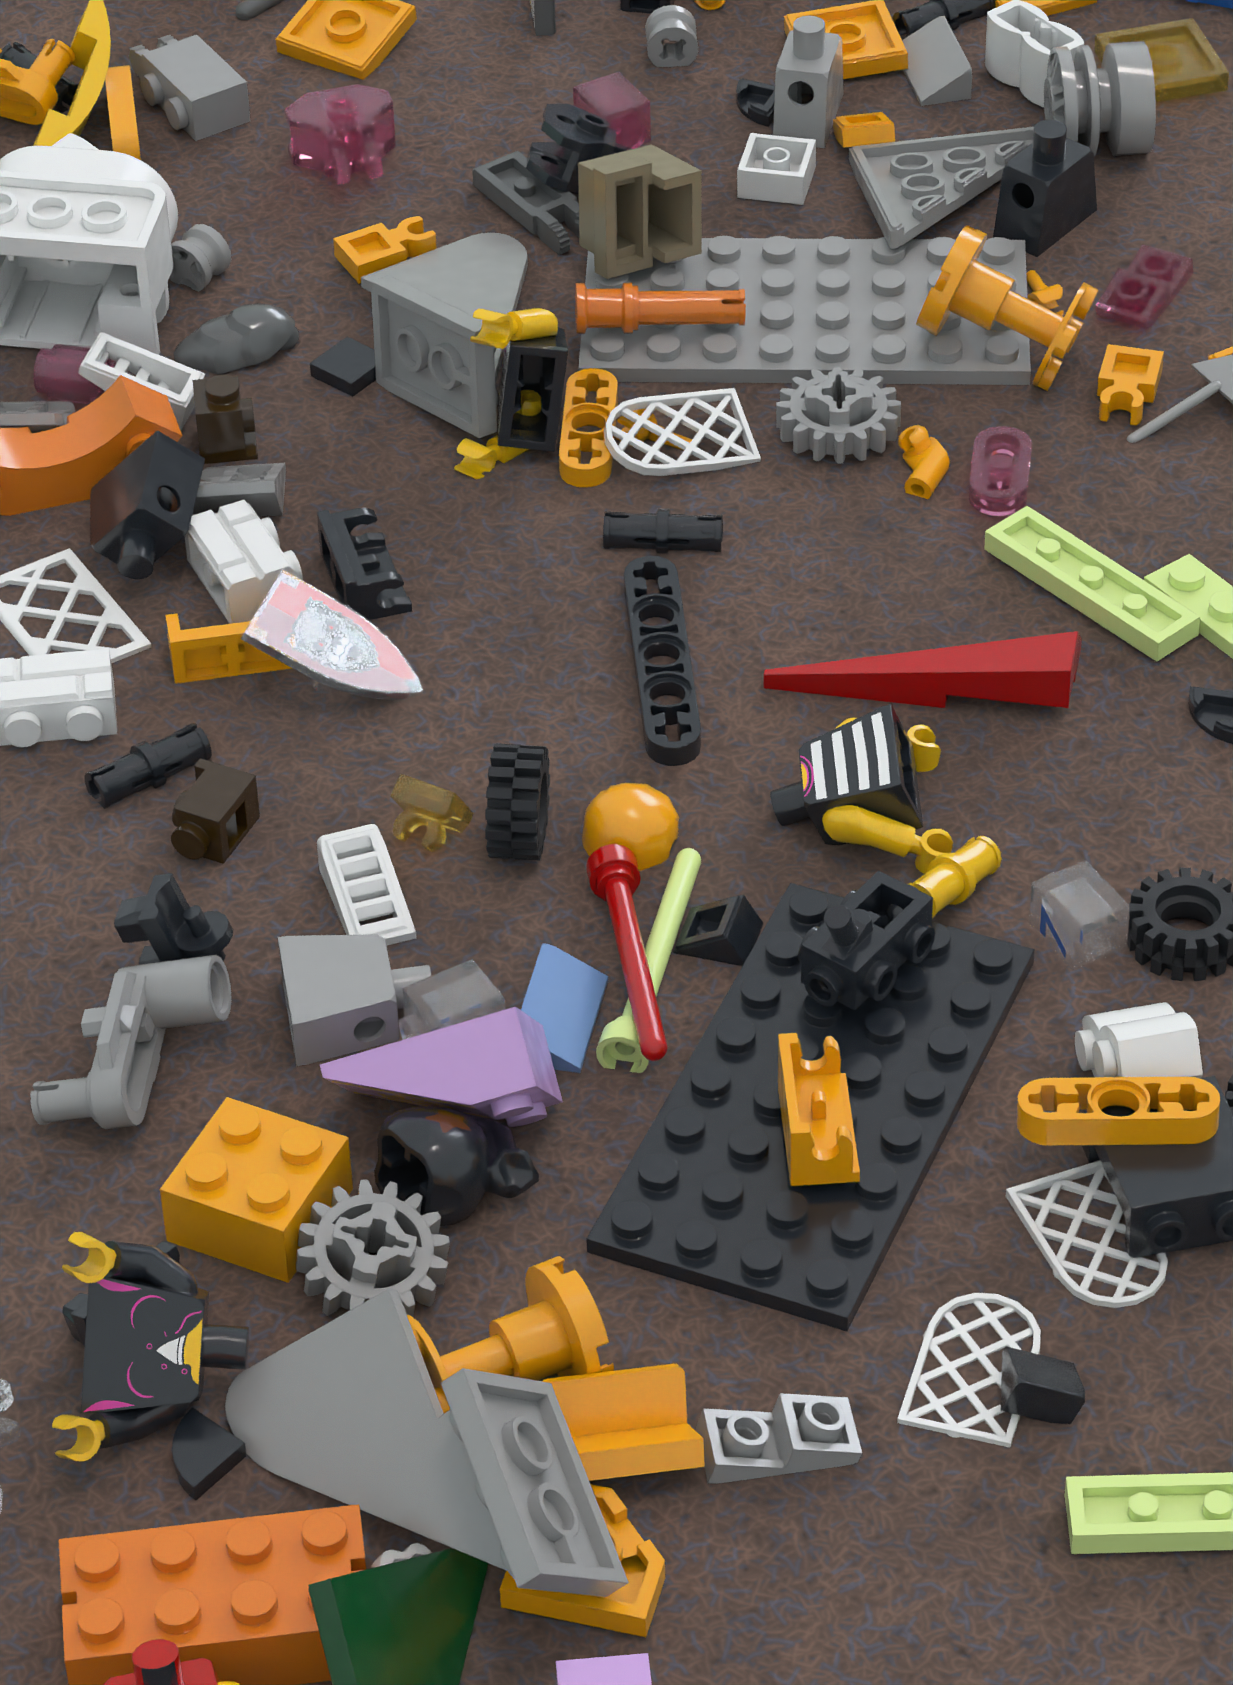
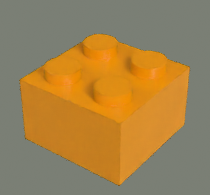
(252, 1187)

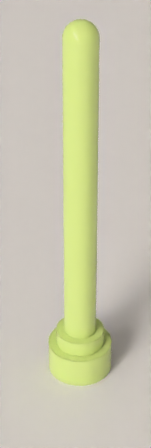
(620, 1036)

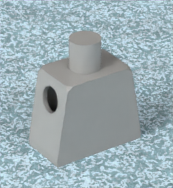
(808, 65)
(341, 993)

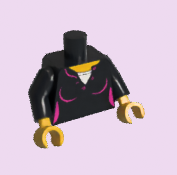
(142, 1344)

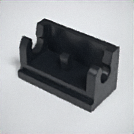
(361, 565)

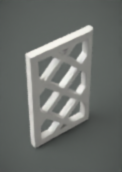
(85, 584)

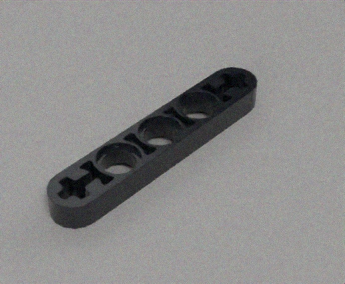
(662, 680)

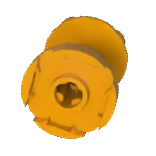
(986, 297)
(544, 1339)

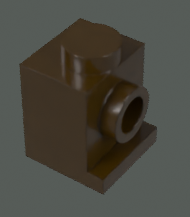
(224, 420)
(214, 812)

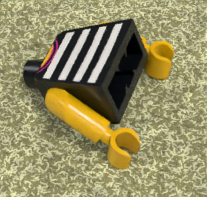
(528, 386)
(864, 786)

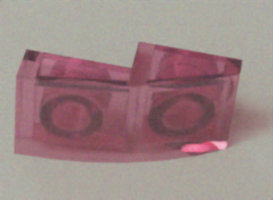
(1145, 288)

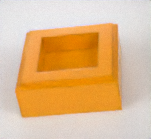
(863, 129)

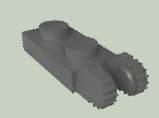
(529, 200)

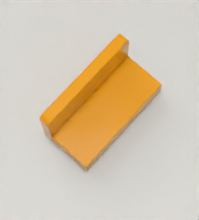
(630, 1421)

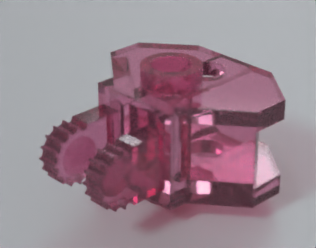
(342, 131)

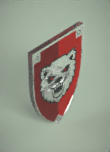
(329, 643)

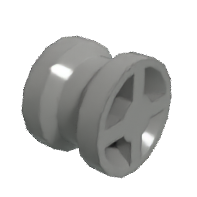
(676, 25)
(199, 256)

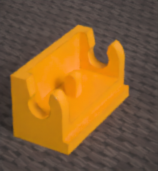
(214, 652)
(816, 1115)

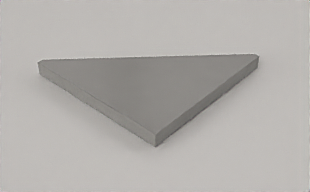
(928, 178)

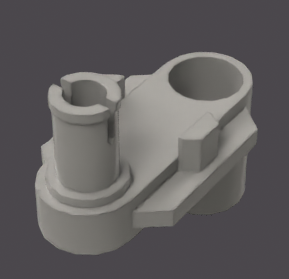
(130, 1039)

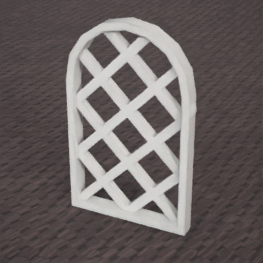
(669, 465)
(1019, 1196)
(929, 1343)

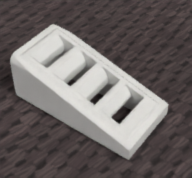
(150, 370)
(356, 855)

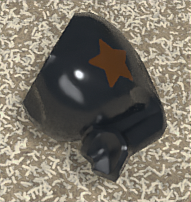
(450, 1160)

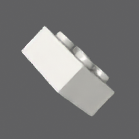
(776, 168)

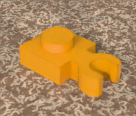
(379, 248)
(1128, 380)

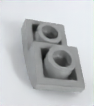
(793, 1438)

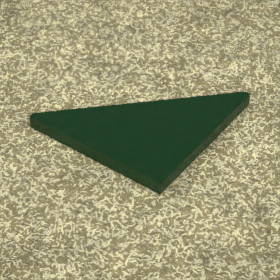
(400, 1620)

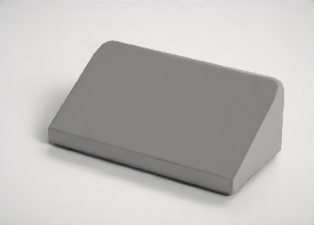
(937, 64)

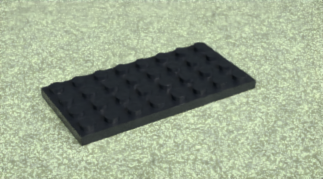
(712, 1174)

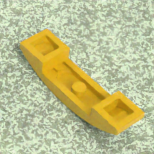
(92, 53)

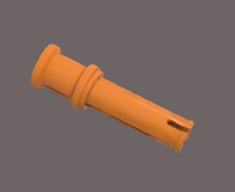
(629, 308)

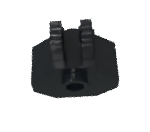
(577, 138)

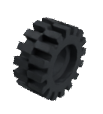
(517, 801)
(1178, 948)

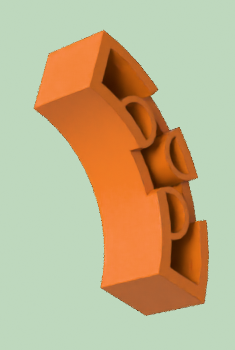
(68, 460)

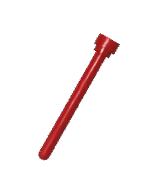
(614, 878)

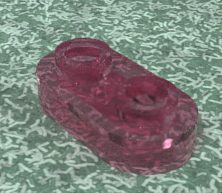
(1000, 471)

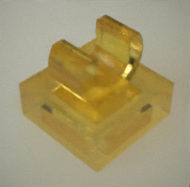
(428, 806)

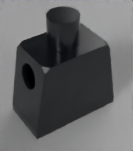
(1046, 189)
(145, 504)

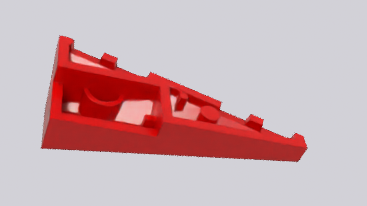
(1012, 670)

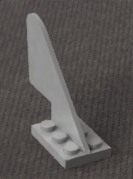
(427, 322)
(488, 1477)

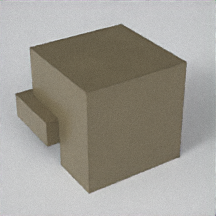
(638, 209)

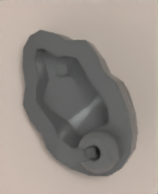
(238, 339)

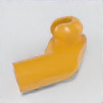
(925, 458)

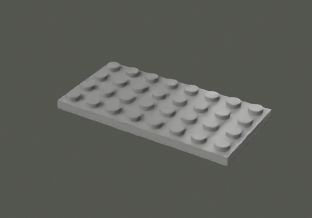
(814, 310)

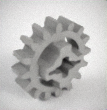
(838, 414)
(344, 1235)

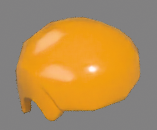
(634, 818)

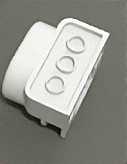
(83, 247)

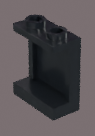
(1172, 1192)

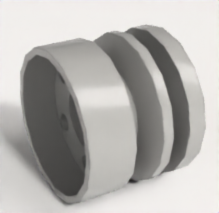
(1106, 99)

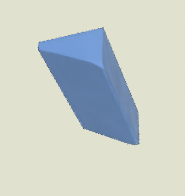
(566, 1001)

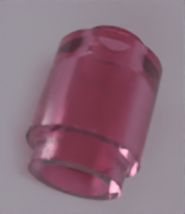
(58, 374)

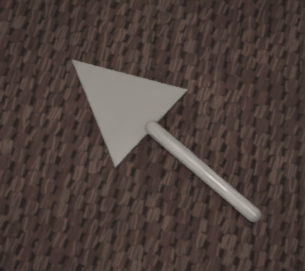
(1216, 372)

